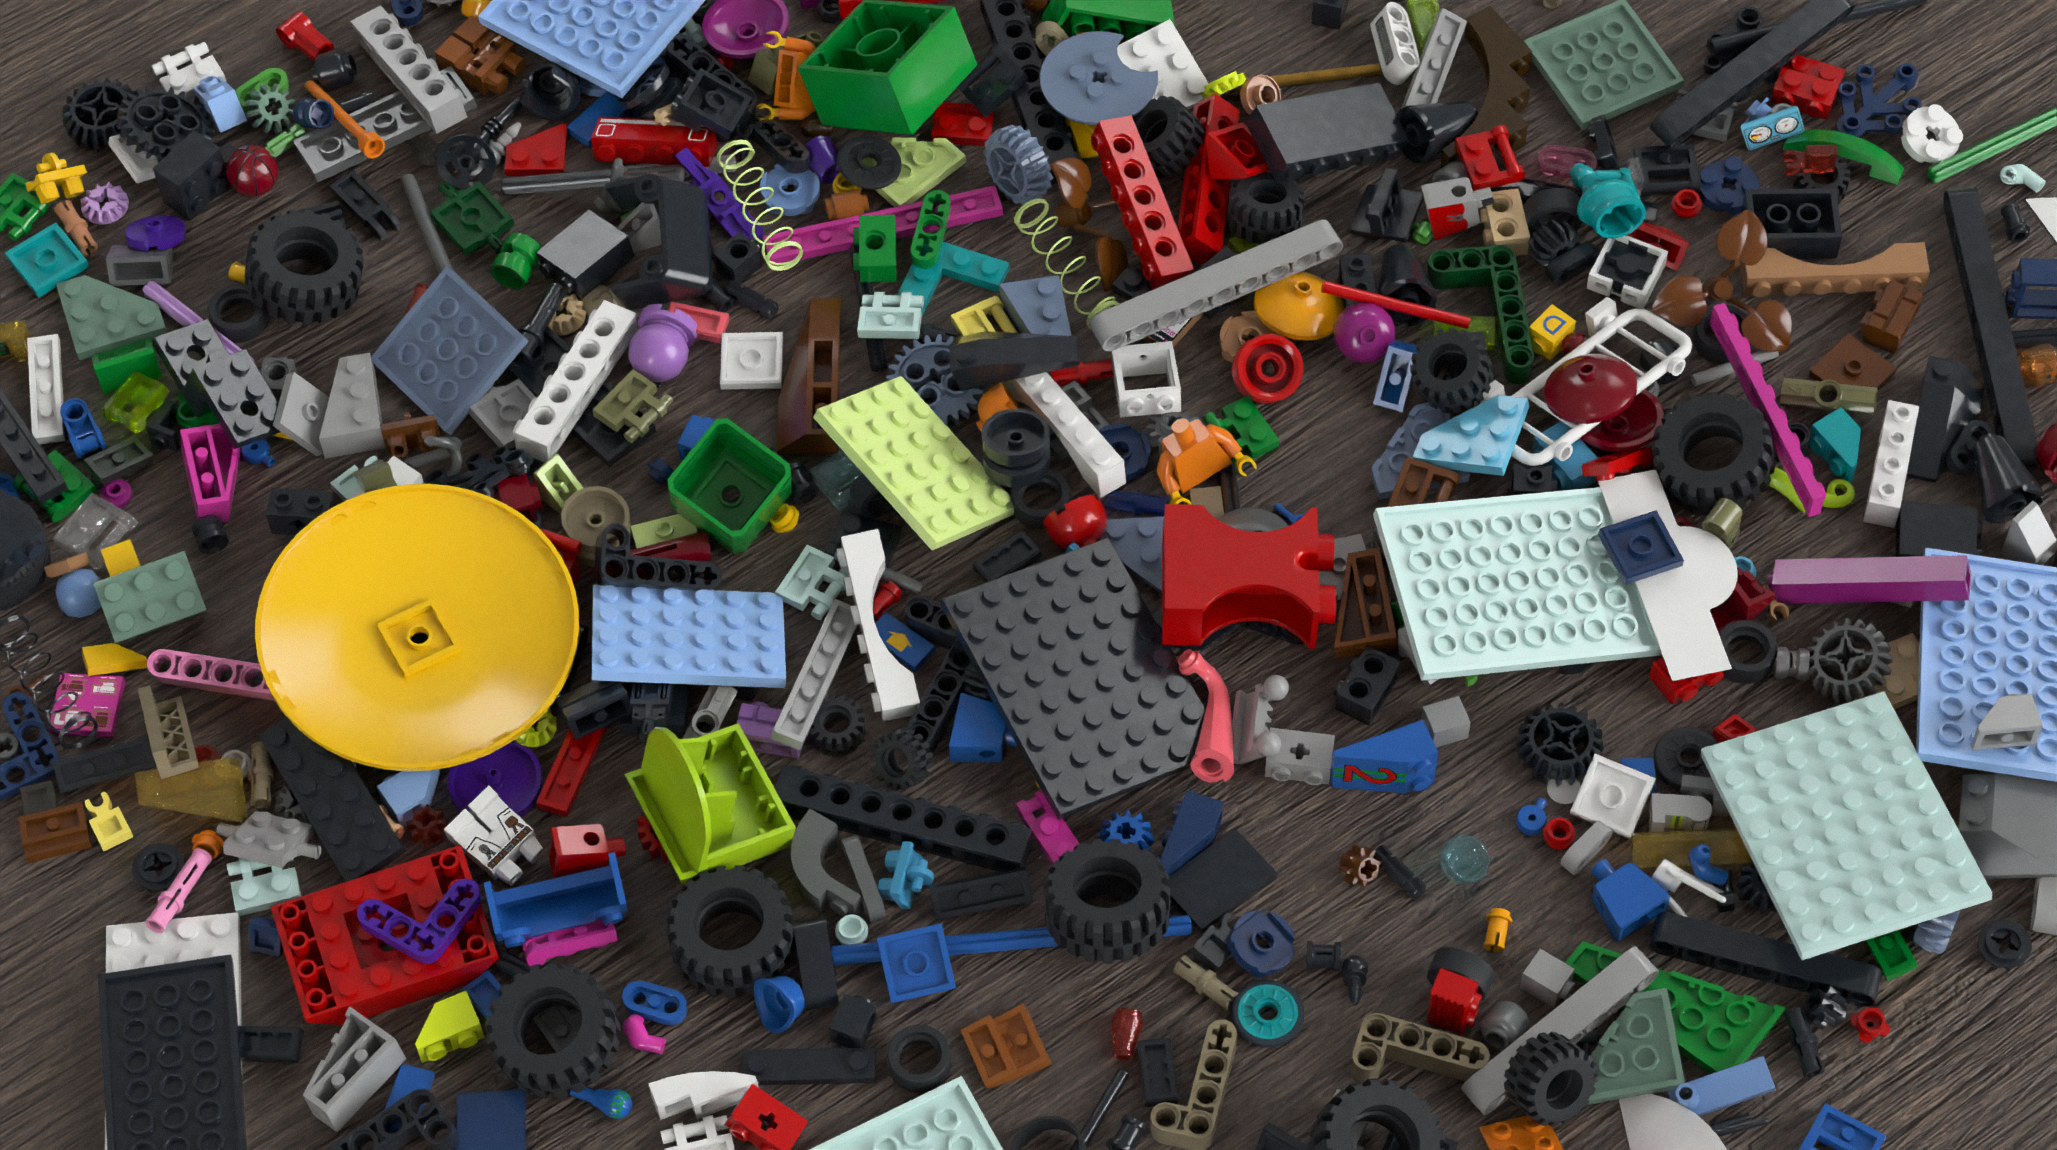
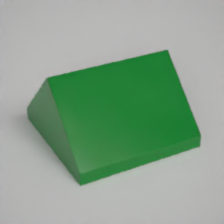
(118, 364)

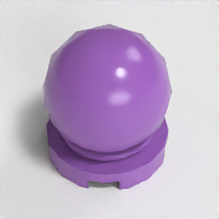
(661, 343)

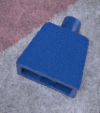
(978, 732)
(1626, 898)

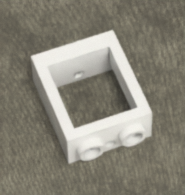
(1158, 360)

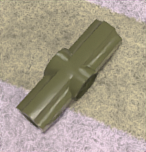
(1808, 395)

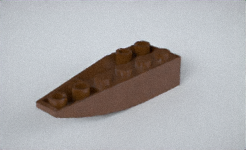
(811, 381)

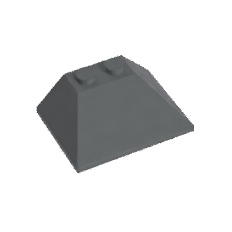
(2009, 824)

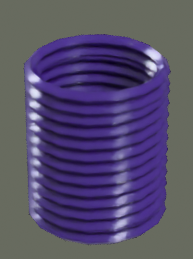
(823, 158)

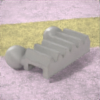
(1250, 734)

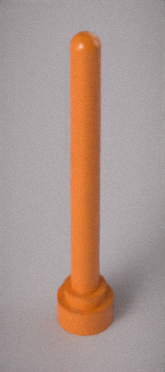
(369, 142)

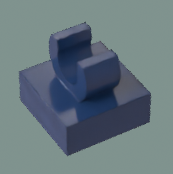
(264, 937)

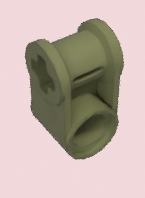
(1724, 521)

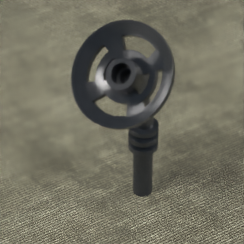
(472, 145)

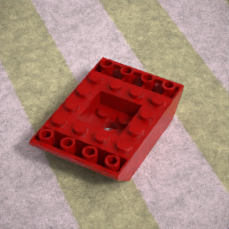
(343, 965)

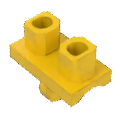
(53, 176)

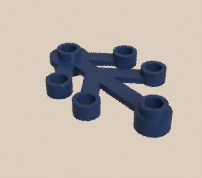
(1876, 104)

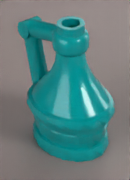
(1608, 200)

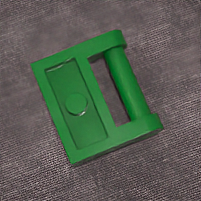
(78, 489)

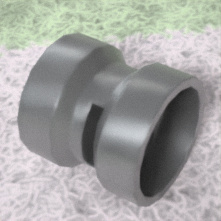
(1797, 660)

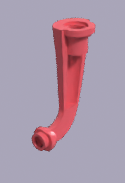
(1214, 750)

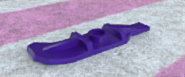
(727, 212)

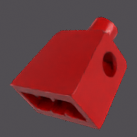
(581, 849)

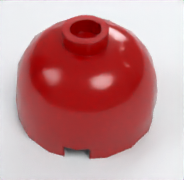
(1080, 522)

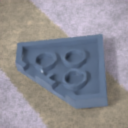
(1403, 444)
(1139, 547)

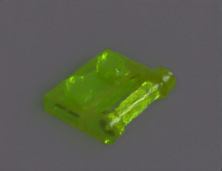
(139, 392)

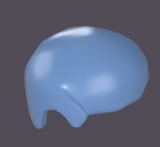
(77, 593)

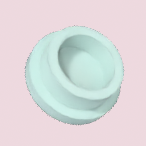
(851, 930)

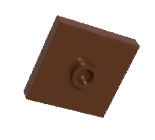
(1853, 364)

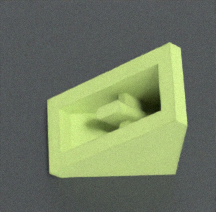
(556, 482)

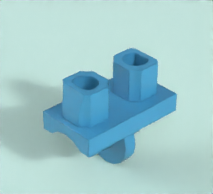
(909, 875)

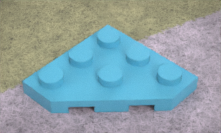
(1476, 439)

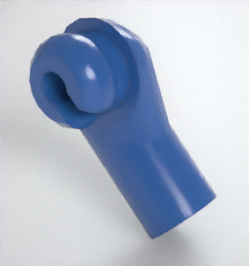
(1702, 867)

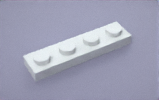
(46, 388)

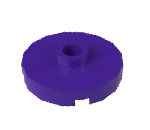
(155, 231)

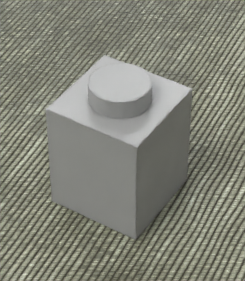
(1446, 721)
(1548, 978)

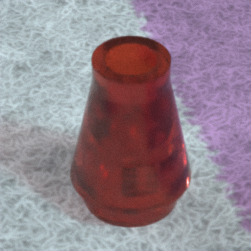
(1126, 1031)

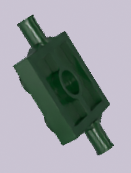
(471, 217)

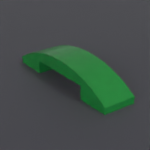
(1883, 164)

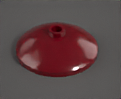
(1590, 388)
(1629, 429)

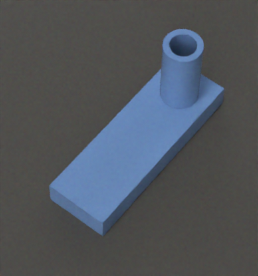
(1725, 1087)

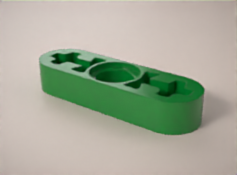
(933, 240)

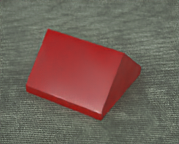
(1234, 153)

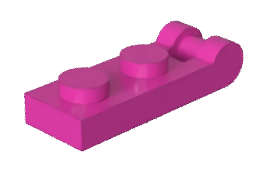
(1049, 832)
(568, 942)

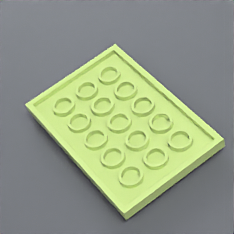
(915, 462)

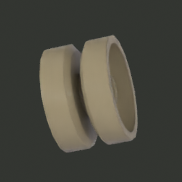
(588, 514)

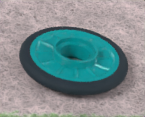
(1267, 1032)

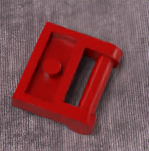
(1479, 160)

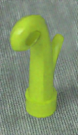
(1782, 484)

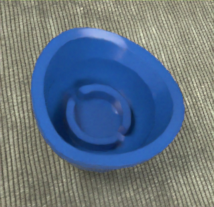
(778, 1002)

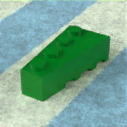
(1114, 16)

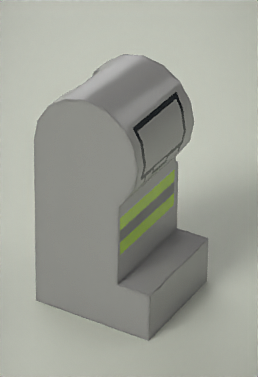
(1678, 812)

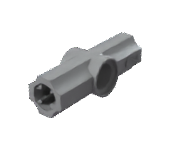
(711, 709)

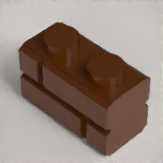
(1891, 317)

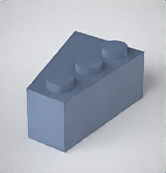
(1036, 306)

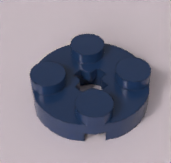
(1726, 171)
(1129, 440)
(1251, 956)

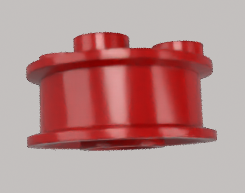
(1249, 375)

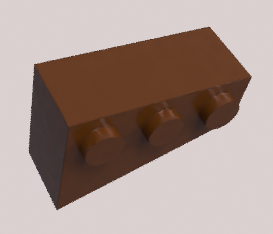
(1365, 607)

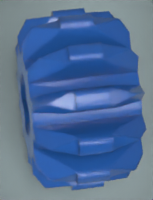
(1127, 827)

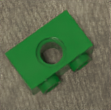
(880, 233)

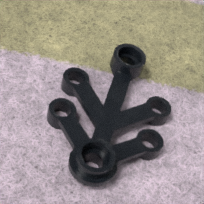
(1745, 19)
(484, 474)

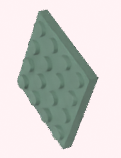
(1603, 63)

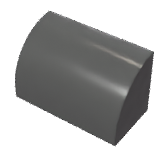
(139, 267)

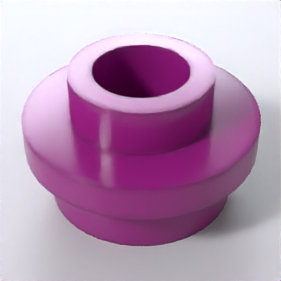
(120, 499)

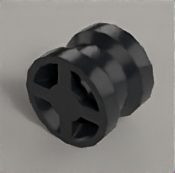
(210, 534)

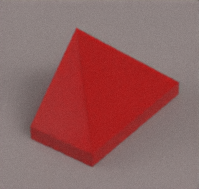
(1664, 239)

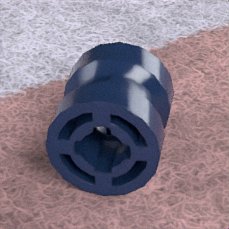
(313, 113)

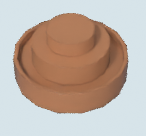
(1258, 91)

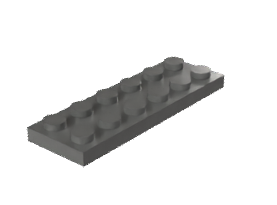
(392, 118)

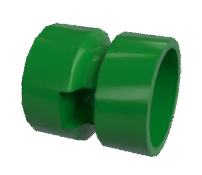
(515, 261)

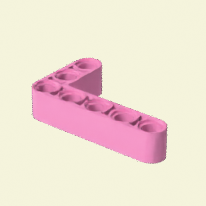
(210, 675)

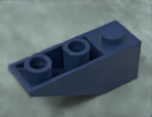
(1193, 832)

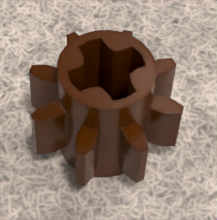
(1359, 865)

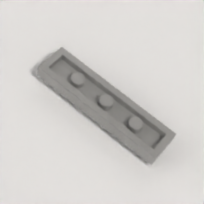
(1435, 59)

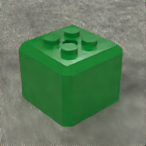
(730, 460)

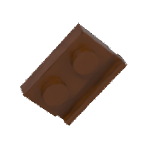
(54, 832)

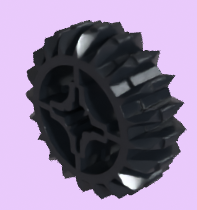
(93, 113)
(1561, 733)

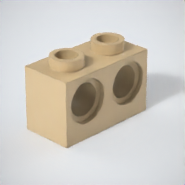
(1505, 222)

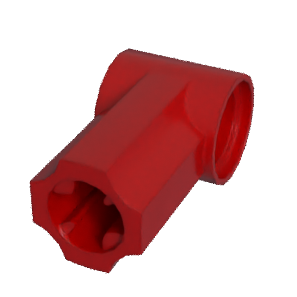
(300, 33)

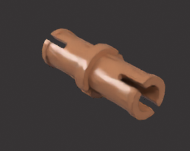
(76, 228)

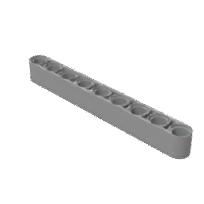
(1215, 285)

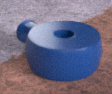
(257, 453)
(1534, 813)

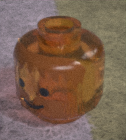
(2039, 364)

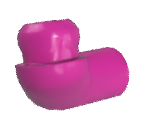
(639, 1038)

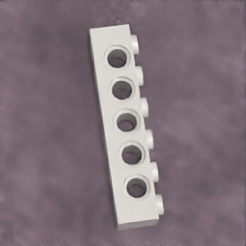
(575, 381)

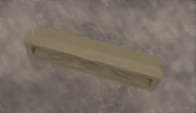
(162, 739)

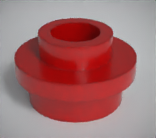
(1686, 197)
(1562, 826)

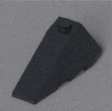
(1005, 356)
(1946, 403)

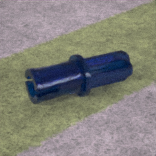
(1136, 502)

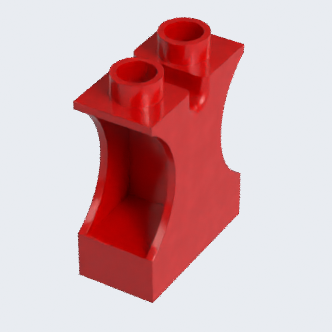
(1237, 575)

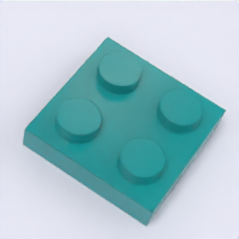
(47, 259)

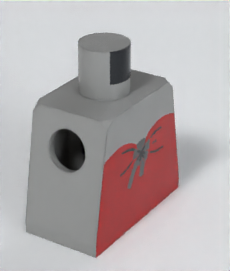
(1454, 205)

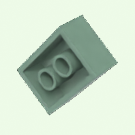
(149, 597)

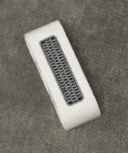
(1395, 43)

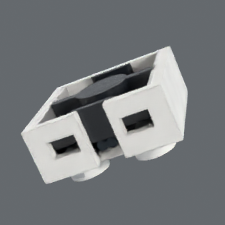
(1627, 270)

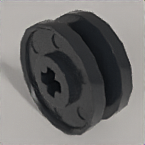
(651, 92)

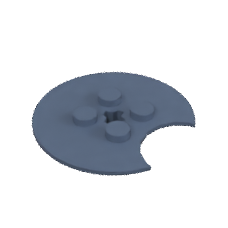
(1089, 81)

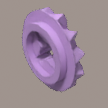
(111, 211)

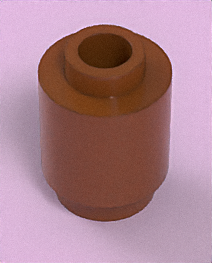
(846, 204)

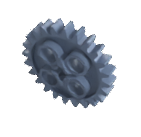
(923, 360)

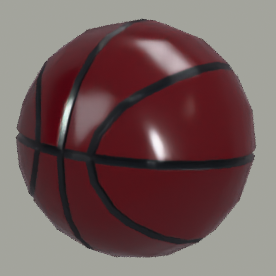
(252, 170)

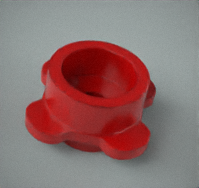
(1870, 1015)

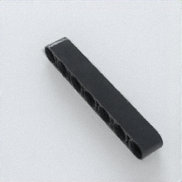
(1762, 958)

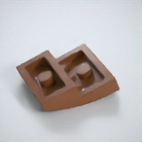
(1006, 1047)

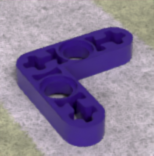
(425, 932)

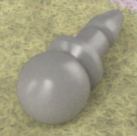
(504, 140)

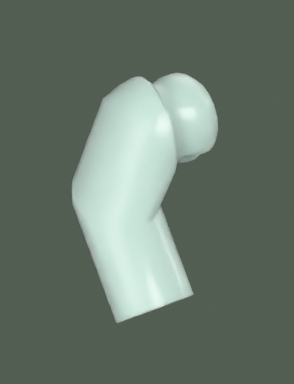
(2021, 175)

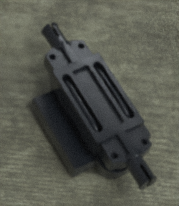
(655, 707)

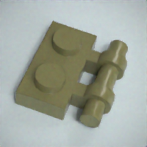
(624, 402)

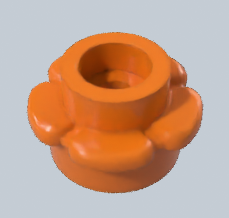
(208, 841)

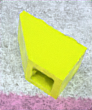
(449, 1027)

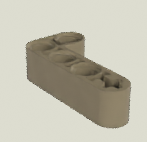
(1419, 1055)
(1204, 1085)

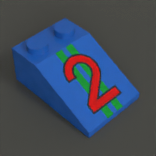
(1388, 762)

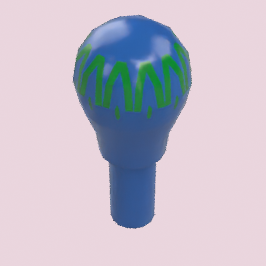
(612, 1102)

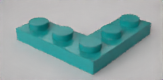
(957, 264)

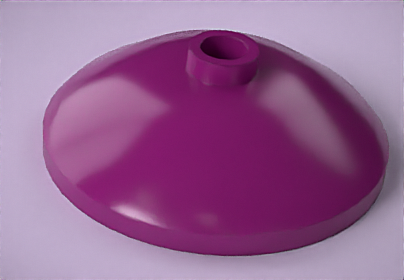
(740, 26)

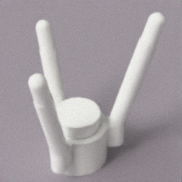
(1670, 878)

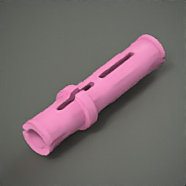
(161, 916)

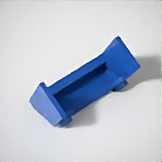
(557, 904)

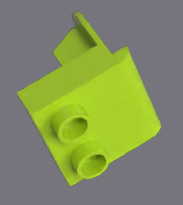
(709, 801)

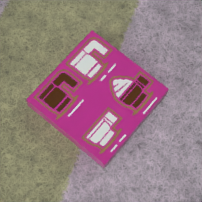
(97, 695)

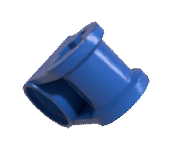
(82, 432)

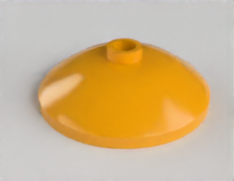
(1298, 307)

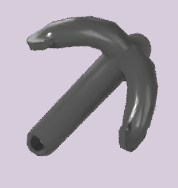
(607, 203)
(449, 449)

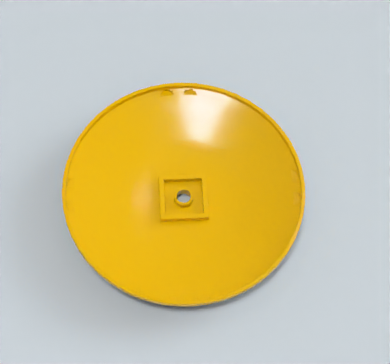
(403, 564)

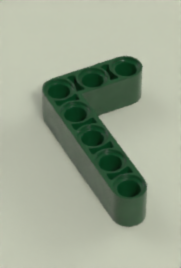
(1486, 271)

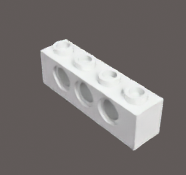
(1891, 464)

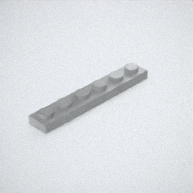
(815, 677)

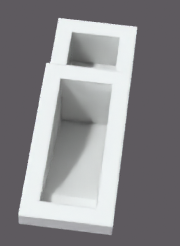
(700, 1091)

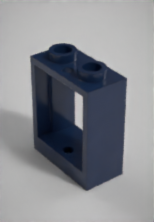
(2033, 302)

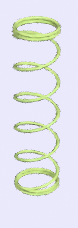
(780, 244)
(1100, 306)

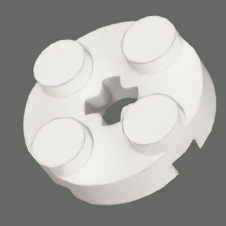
(1941, 124)

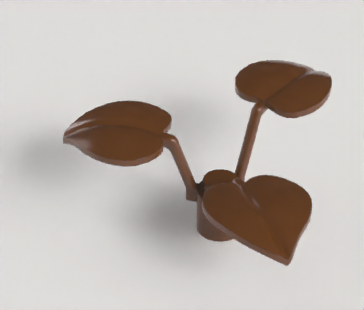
(1073, 183)
(1683, 302)

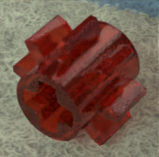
(424, 817)

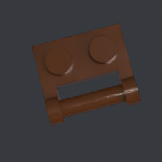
(1416, 480)

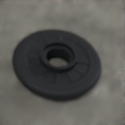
(873, 147)
(1673, 745)

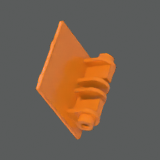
(1520, 1134)

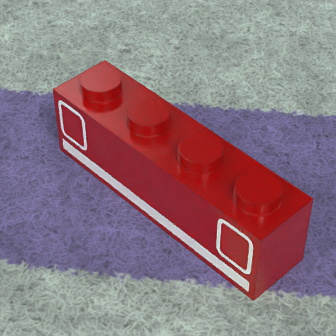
(647, 143)

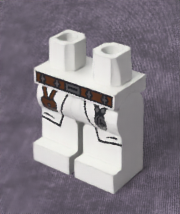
(505, 842)

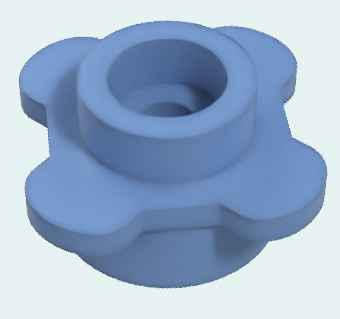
(1757, 110)

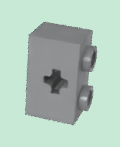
(1315, 756)

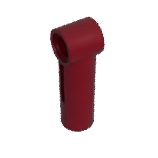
(688, 547)

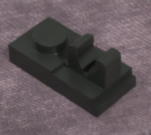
(118, 461)

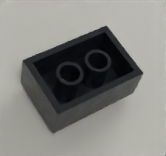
(1798, 220)

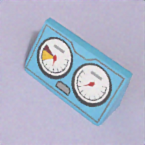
(1772, 128)

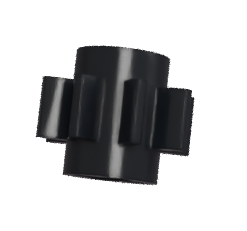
(1825, 1007)

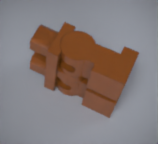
(480, 57)

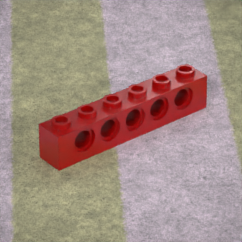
(1141, 187)
(1205, 199)

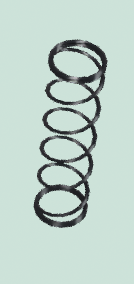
(71, 721)

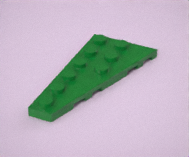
(1709, 1023)

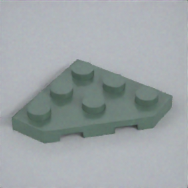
(106, 316)
(1638, 1051)

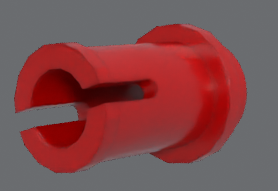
(888, 594)

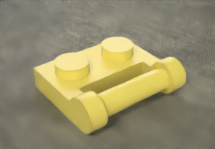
(974, 319)

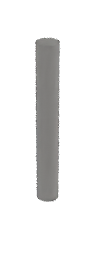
(1726, 368)

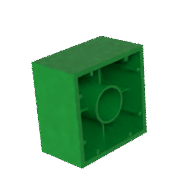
(888, 66)

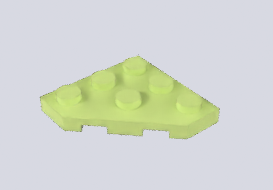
(922, 168)

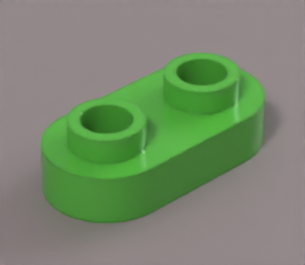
(268, 77)

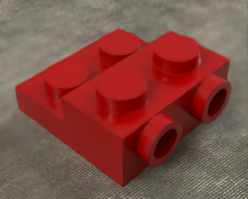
(1808, 85)

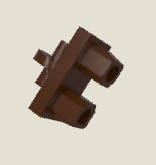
(409, 434)

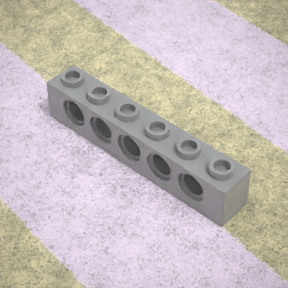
(410, 69)

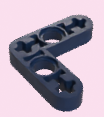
(27, 761)

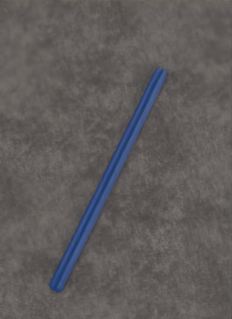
(984, 942)

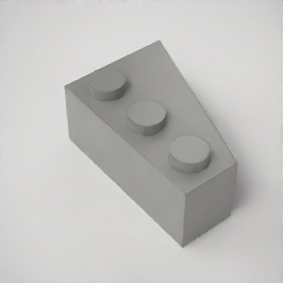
(353, 410)
(353, 1070)

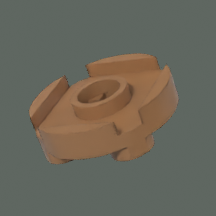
(1241, 327)

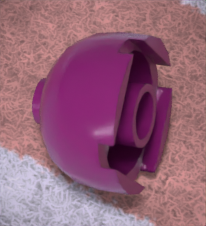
(1364, 332)

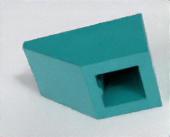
(1837, 441)

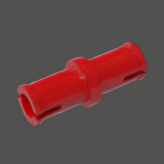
(1083, 372)

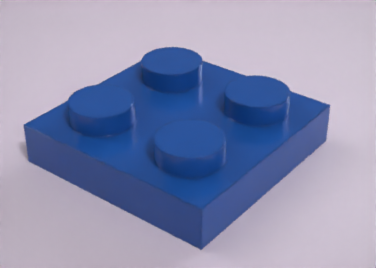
(916, 963)

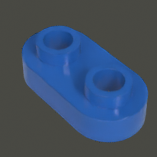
(656, 1002)

